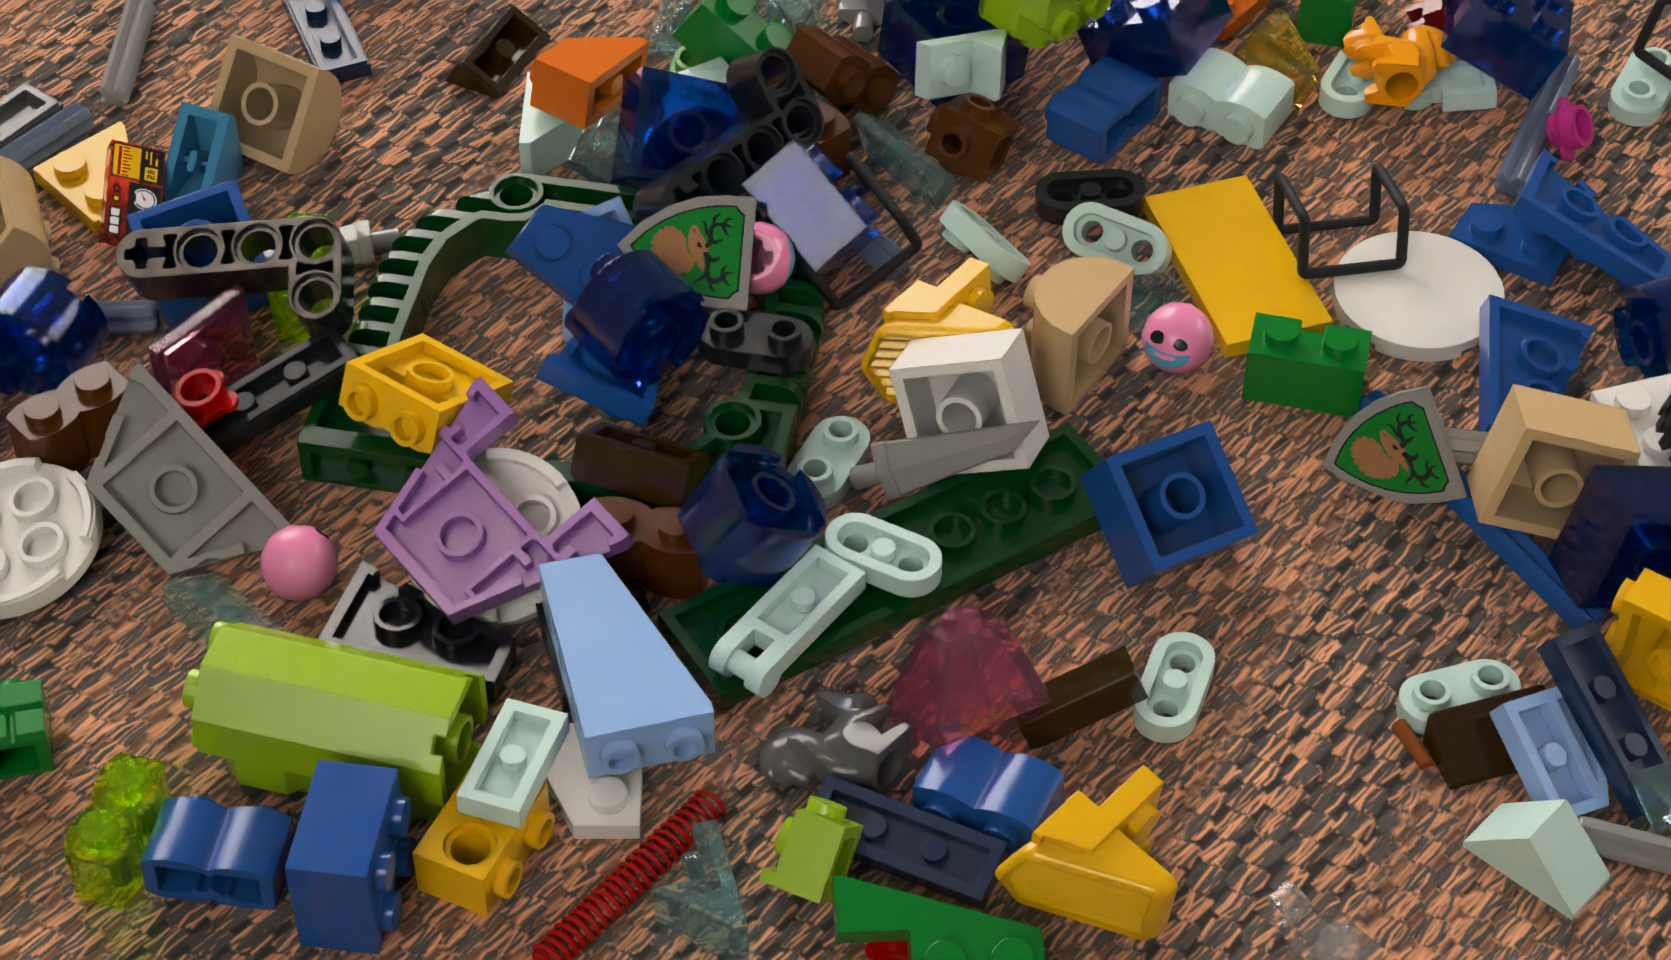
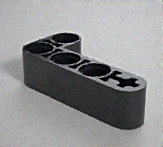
(764, 129)
(164, 263)

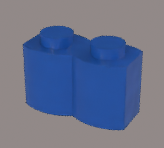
(1103, 109)
(989, 789)
(218, 853)

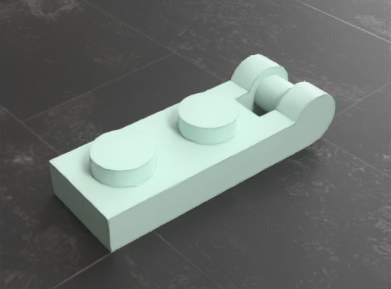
(788, 619)

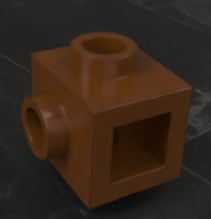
(970, 136)

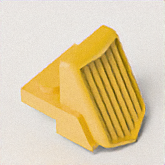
(925, 311)
(1096, 862)

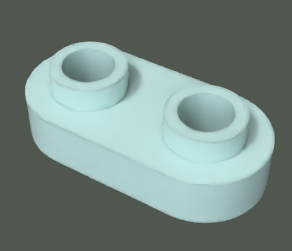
(1640, 91)
(1342, 92)
(973, 233)
(1120, 237)
(830, 454)
(888, 554)
(1452, 688)
(1172, 689)

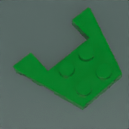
(928, 926)

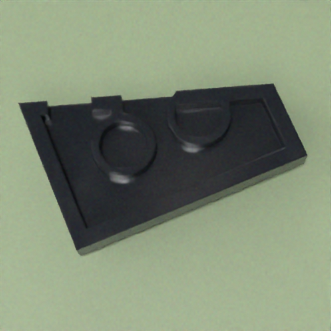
(402, 624)

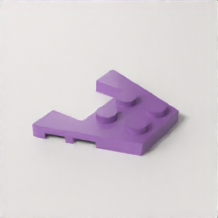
(465, 536)

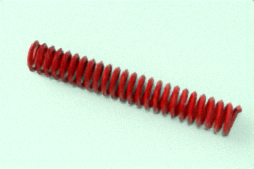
(572, 927)

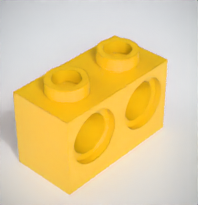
(492, 848)

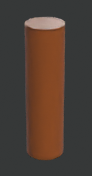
(1412, 744)

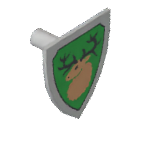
(706, 244)
(1398, 450)

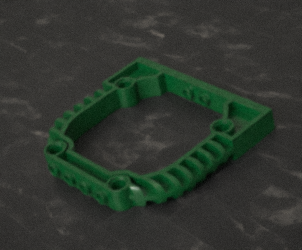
(485, 224)

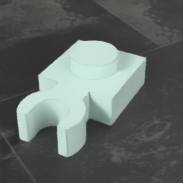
(1458, 89)

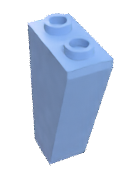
(620, 676)

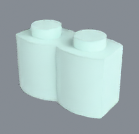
(1232, 98)

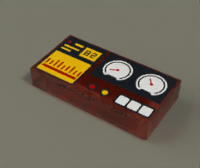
(130, 185)

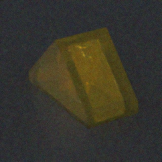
(1280, 47)

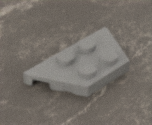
(176, 484)

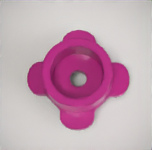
(1570, 128)

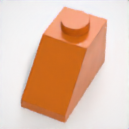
(585, 76)

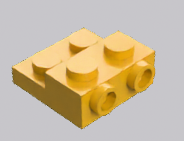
(414, 389)
(1643, 635)

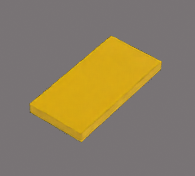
(1234, 260)

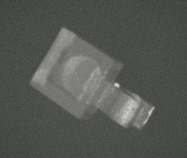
(1315, 937)

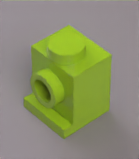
(813, 850)

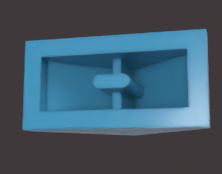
(201, 151)

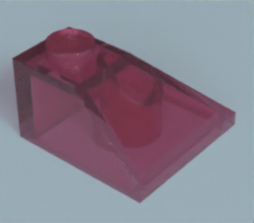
(209, 337)
(964, 679)

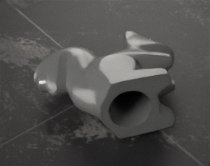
(852, 747)

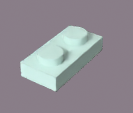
(513, 763)

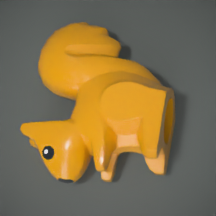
(1395, 64)

